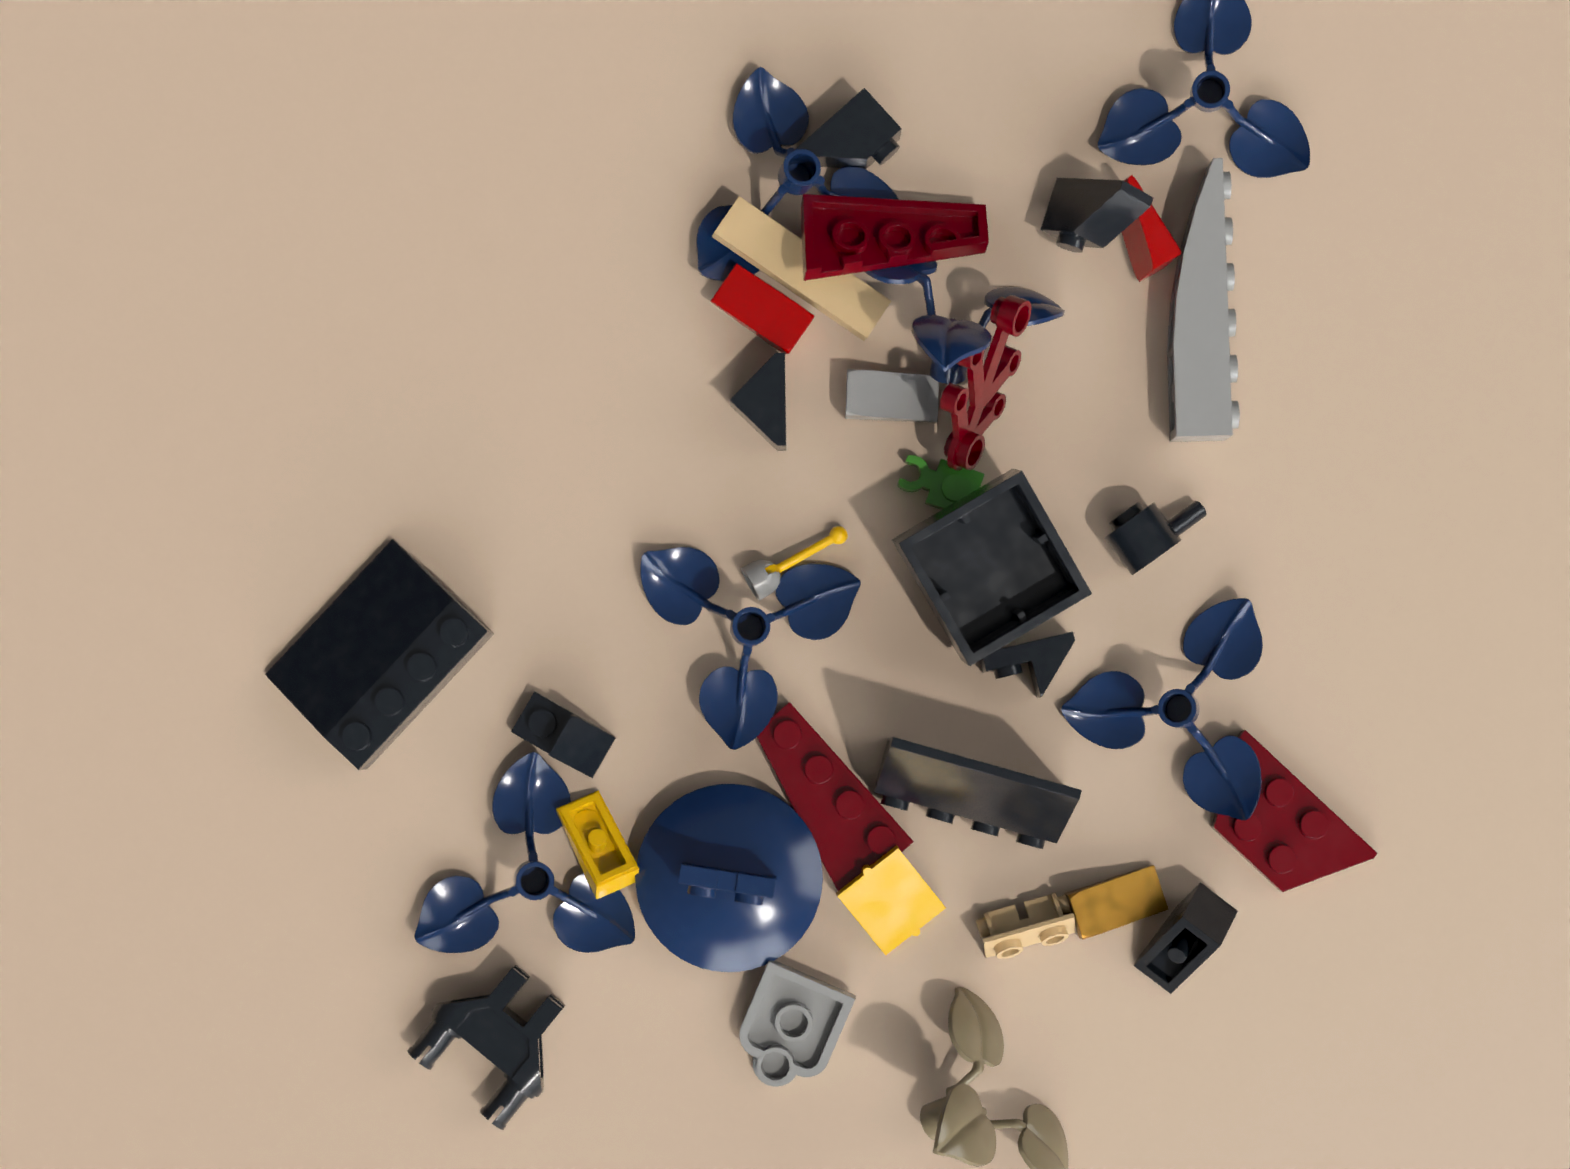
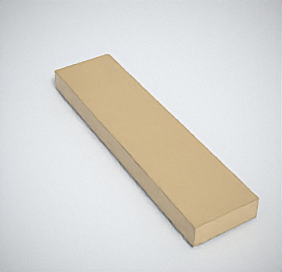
(779, 256)

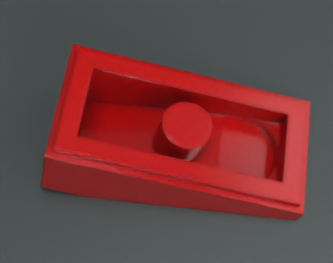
(1148, 242)
(762, 309)

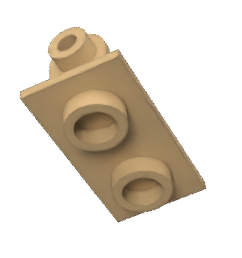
(1043, 925)

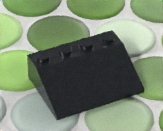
(378, 655)
(974, 791)

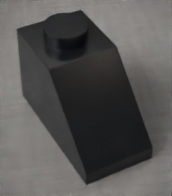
(855, 135)
(1092, 211)
(1186, 938)

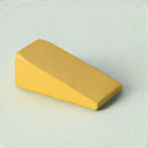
(598, 844)

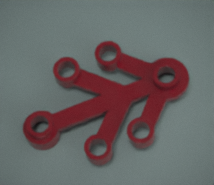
(966, 442)

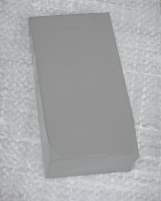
(891, 396)

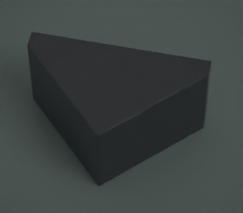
(764, 402)

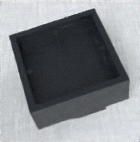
(992, 566)

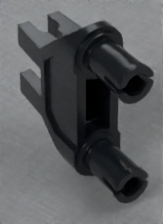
(497, 1035)

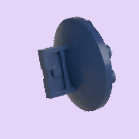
(729, 877)

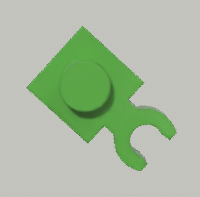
(944, 484)

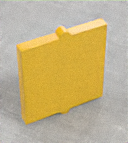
(890, 900)

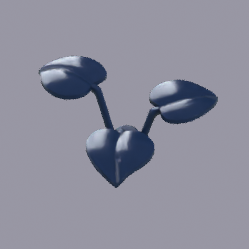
(769, 117)
(1144, 131)
(951, 339)
(734, 700)
(1111, 710)
(457, 914)

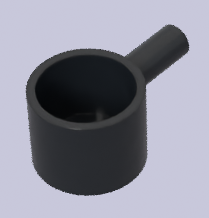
(1146, 534)

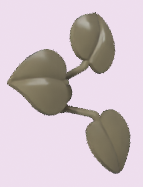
(960, 1120)

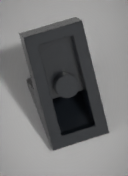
(1042, 655)
(563, 735)

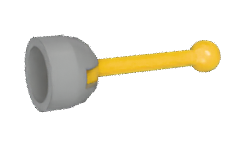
(765, 576)

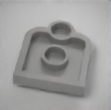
(793, 1024)

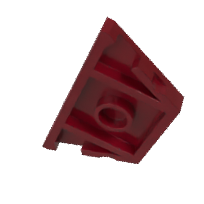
(1291, 831)

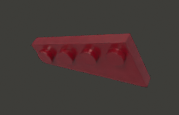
(875, 233)
(829, 798)

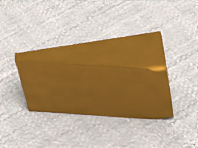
(1116, 902)

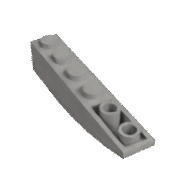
(1201, 322)

